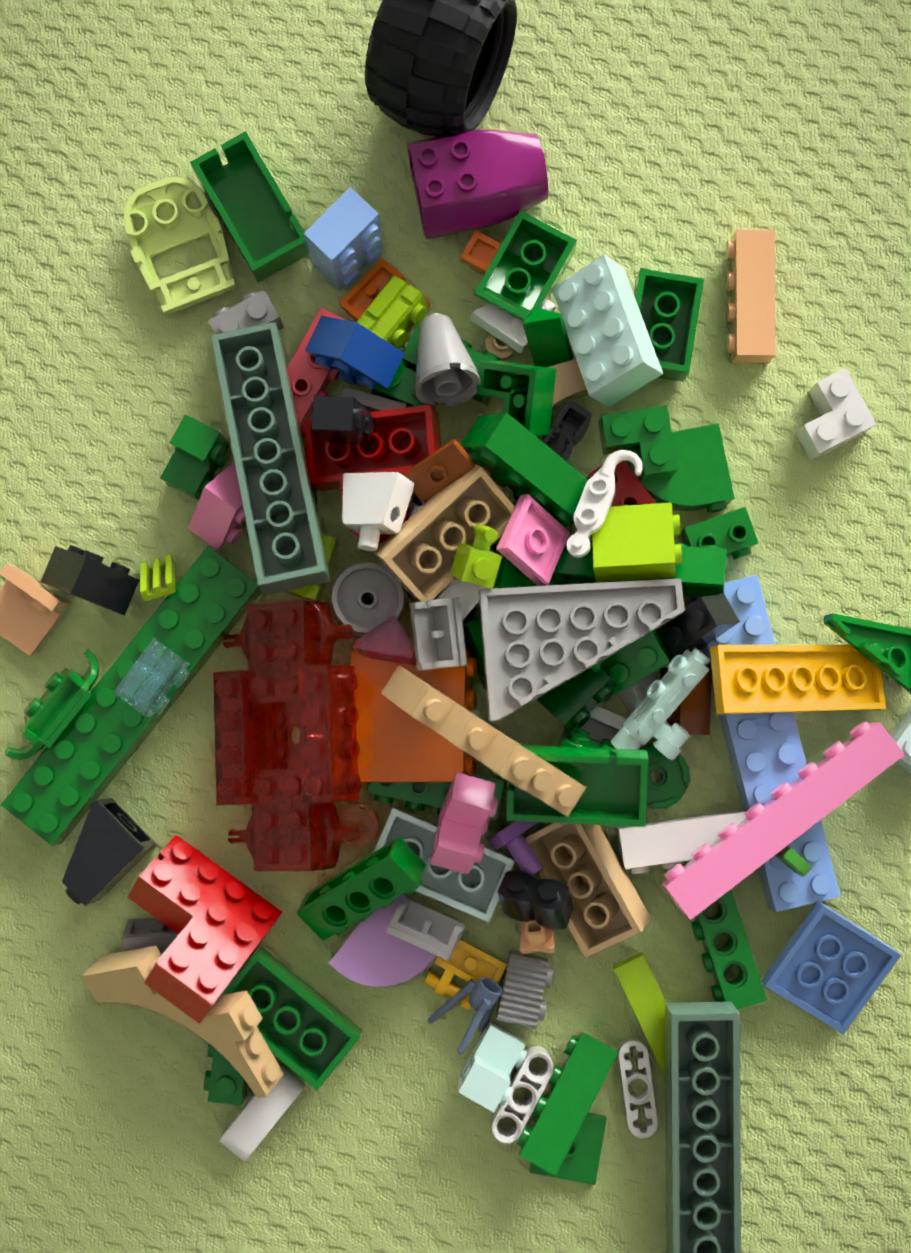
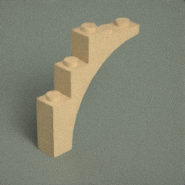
(483, 741)
(227, 1026)

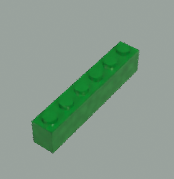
(700, 573)

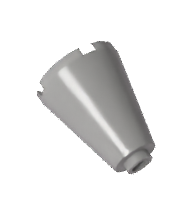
(443, 364)

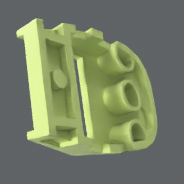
(168, 217)

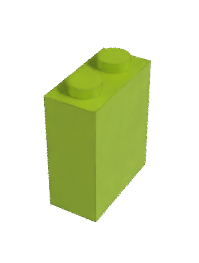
(637, 543)

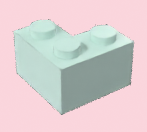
(488, 1068)

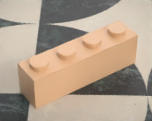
(751, 296)

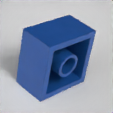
(354, 353)

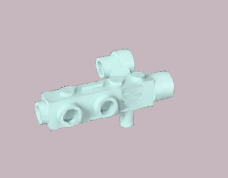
(661, 701)

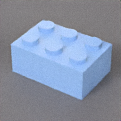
(345, 239)

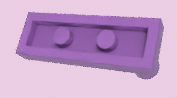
(518, 846)

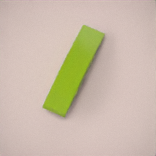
(645, 1001)

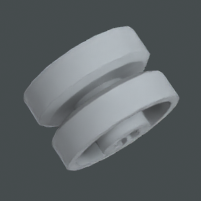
(366, 581)

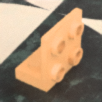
(27, 610)

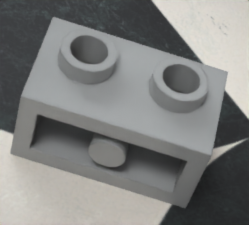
(251, 311)

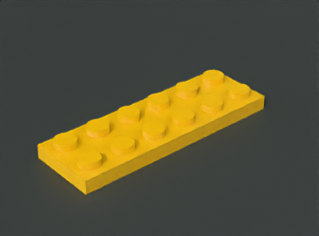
(794, 679)

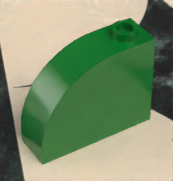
(701, 473)

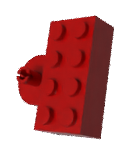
(397, 444)

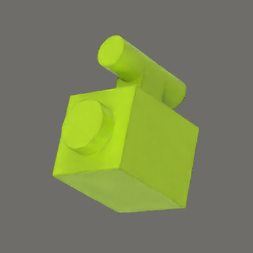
(476, 562)

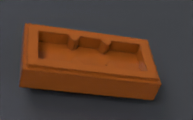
(439, 470)

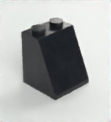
(104, 852)

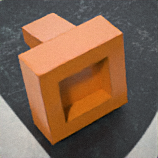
(479, 252)

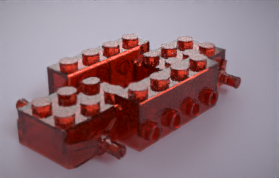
(255, 758)

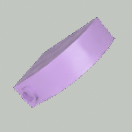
(377, 957)

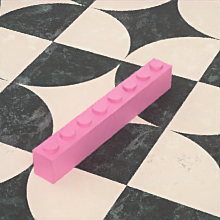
(782, 819)

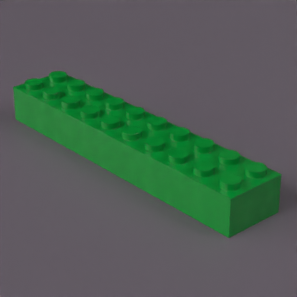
(108, 730)

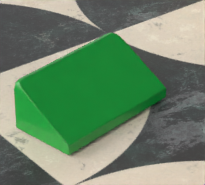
(547, 338)

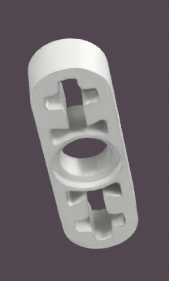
(631, 1113)

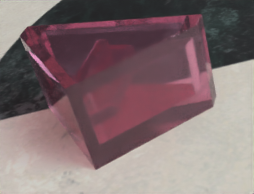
(388, 643)

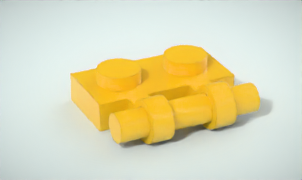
(467, 963)

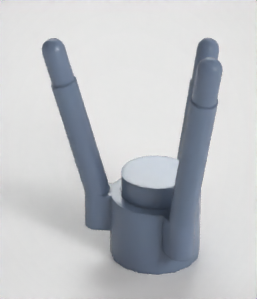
(483, 998)

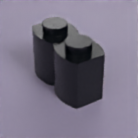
(568, 429)
(536, 900)

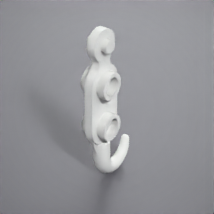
(596, 501)

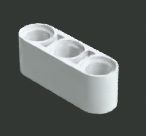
(521, 1110)
(260, 1116)

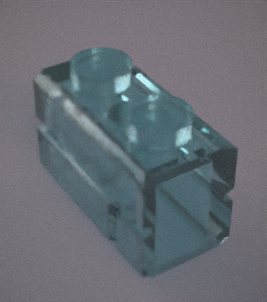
(153, 678)

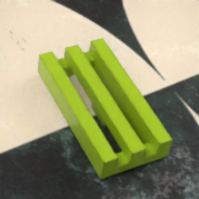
(145, 578)

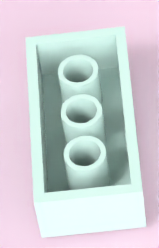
(607, 331)
(469, 893)

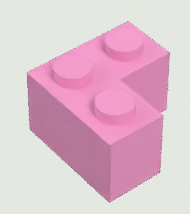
(219, 510)
(462, 822)

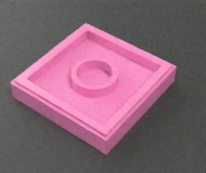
(533, 540)

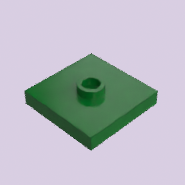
(584, 1154)

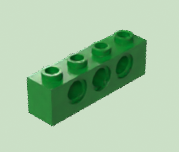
(362, 889)
(747, 986)

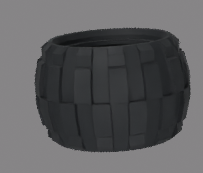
(439, 61)

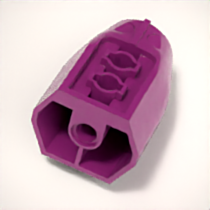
(476, 179)

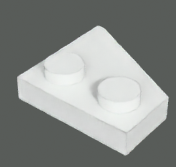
(504, 325)

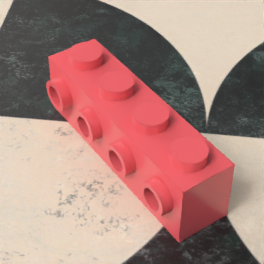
(307, 377)

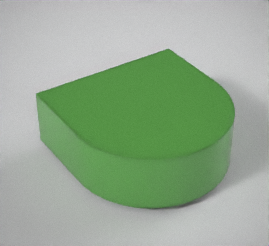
(794, 861)

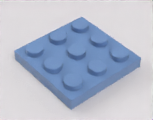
(830, 967)

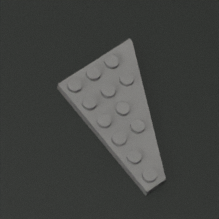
(555, 632)

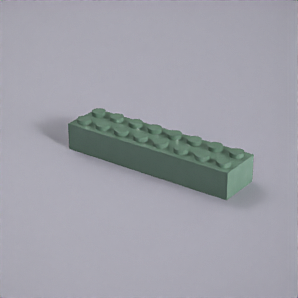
(269, 459)
(703, 1127)

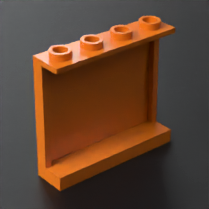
(396, 744)

